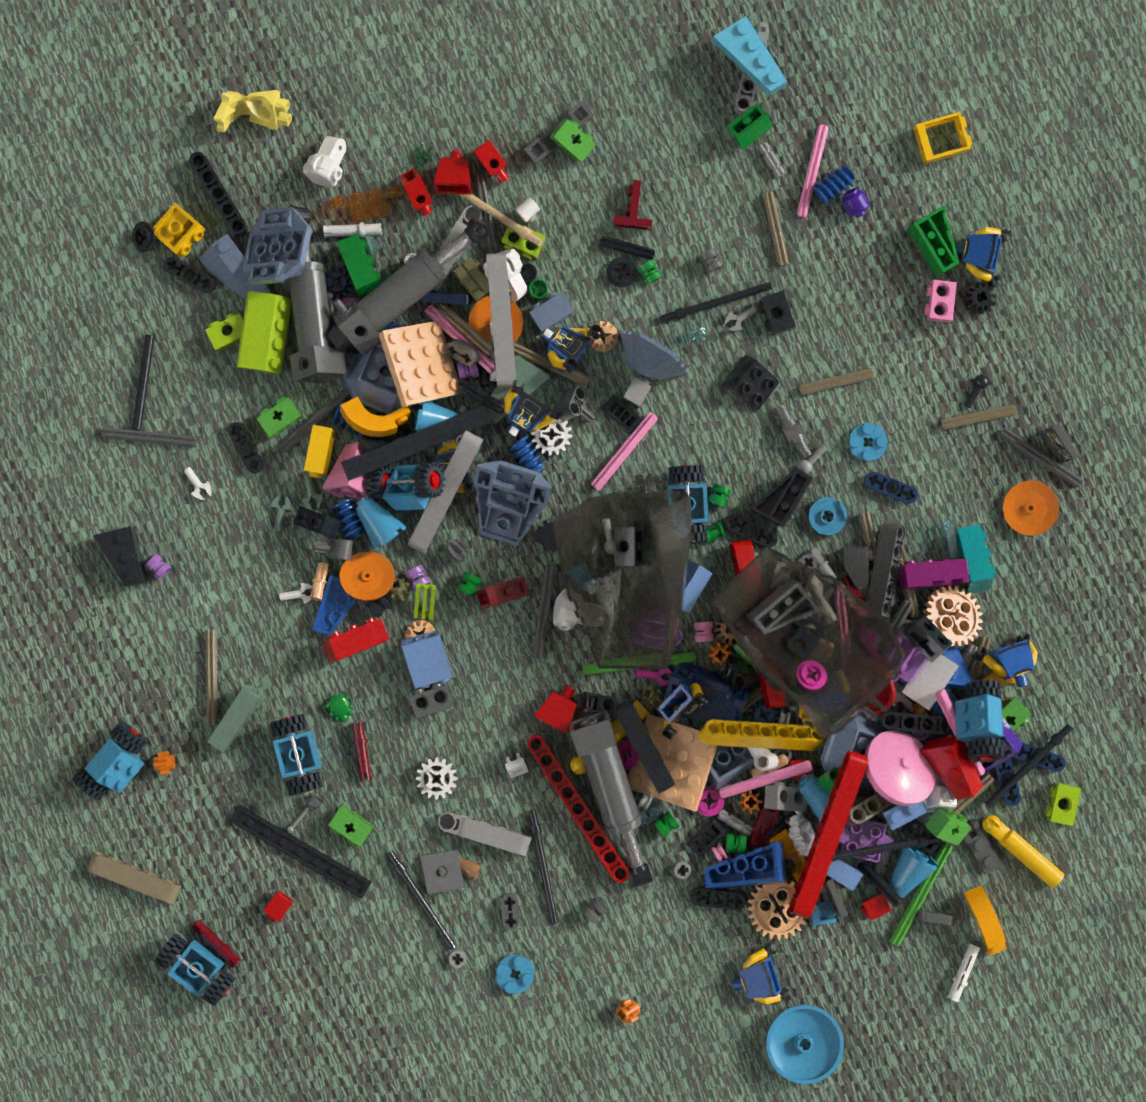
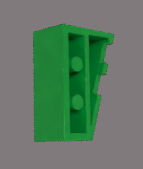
(935, 241)
(359, 264)

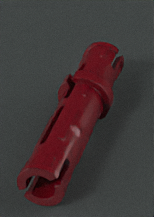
(361, 751)
(218, 945)

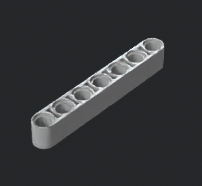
(501, 319)
(438, 506)

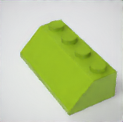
(264, 332)

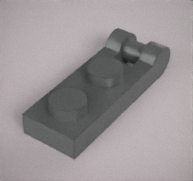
(982, 849)

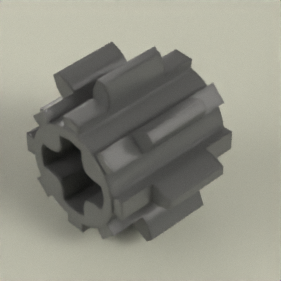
(457, 551)

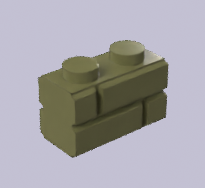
(473, 279)

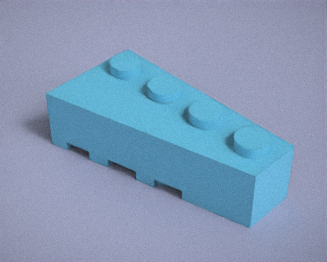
(751, 56)

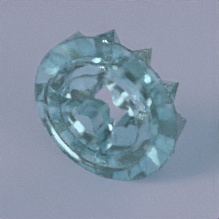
(654, 812)

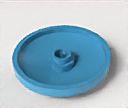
(804, 1044)

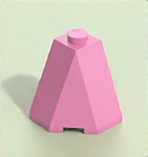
(337, 481)

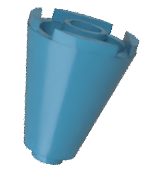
(429, 414)
(378, 522)
(814, 794)
(911, 870)

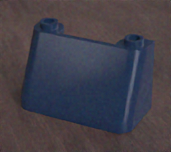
(723, 699)

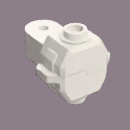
(324, 166)
(517, 286)
(564, 612)
(940, 797)

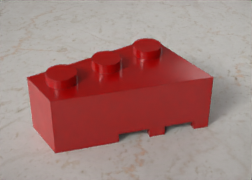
(355, 640)

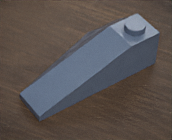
(225, 263)
(729, 764)

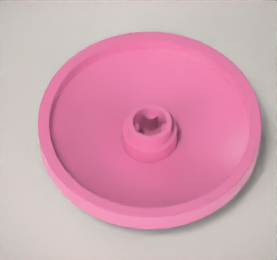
(899, 768)

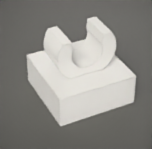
(516, 767)

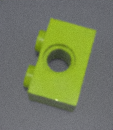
(216, 332)
(1067, 814)

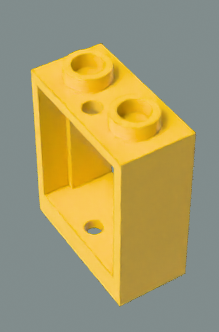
(923, 142)
(319, 451)

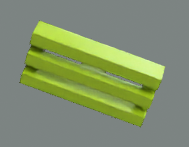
(423, 613)

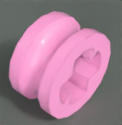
(719, 852)

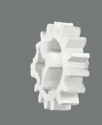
(550, 446)
(443, 784)
(801, 833)

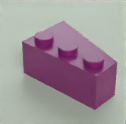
(933, 574)

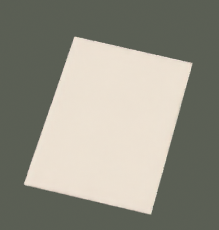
(929, 680)

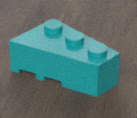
(973, 548)

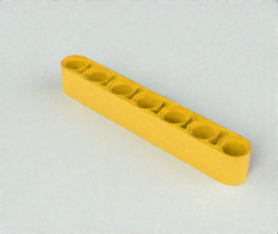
(759, 735)

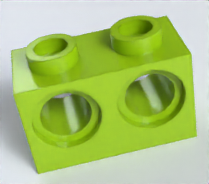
(520, 245)

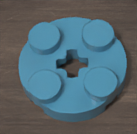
(878, 442)
(831, 506)
(520, 964)

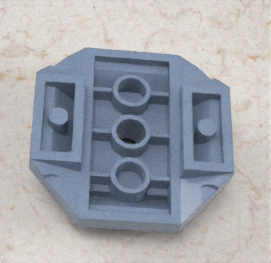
(276, 246)
(368, 384)
(854, 738)

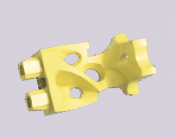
(263, 107)

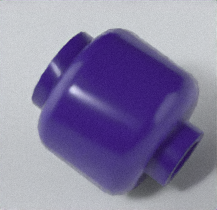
(855, 202)

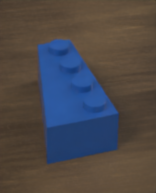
(751, 869)

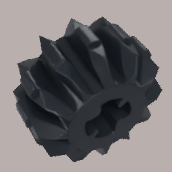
(984, 304)

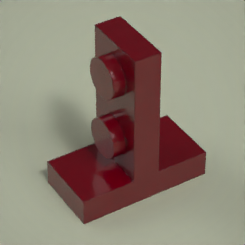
(632, 210)
(502, 593)

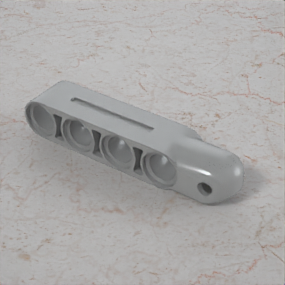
(748, 96)
(468, 213)
(484, 832)

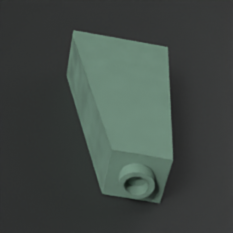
(525, 373)
(235, 718)

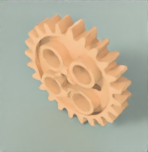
(953, 600)
(763, 916)

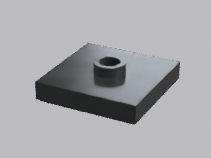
(442, 871)

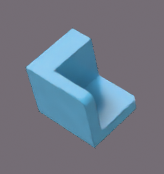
(823, 913)

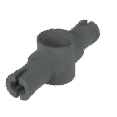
(793, 431)

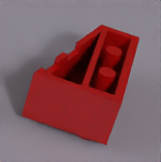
(952, 765)

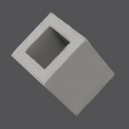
(637, 391)

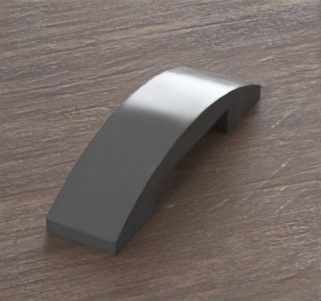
(544, 146)

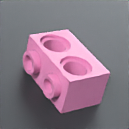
(945, 302)

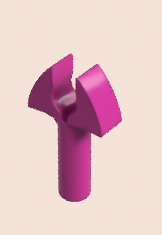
(654, 675)

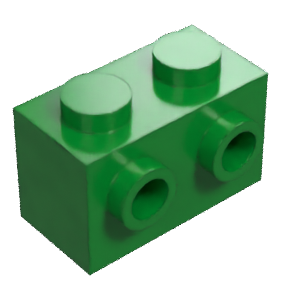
(749, 126)

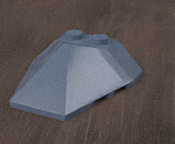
(650, 357)
(508, 500)

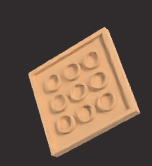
(420, 363)
(685, 759)

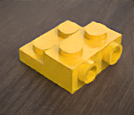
(178, 230)

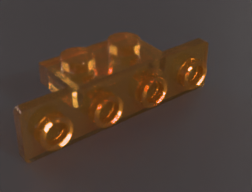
(367, 205)

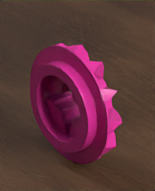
(813, 668)
(628, 762)
(715, 807)

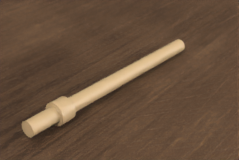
(524, 232)

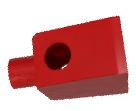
(488, 153)
(453, 175)
(414, 187)
(558, 709)

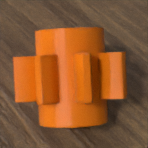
(714, 651)
(164, 762)
(746, 798)
(628, 1011)

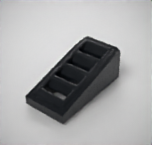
(341, 341)
(633, 424)
(708, 826)
(905, 829)

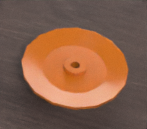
(481, 318)
(1030, 507)
(367, 576)

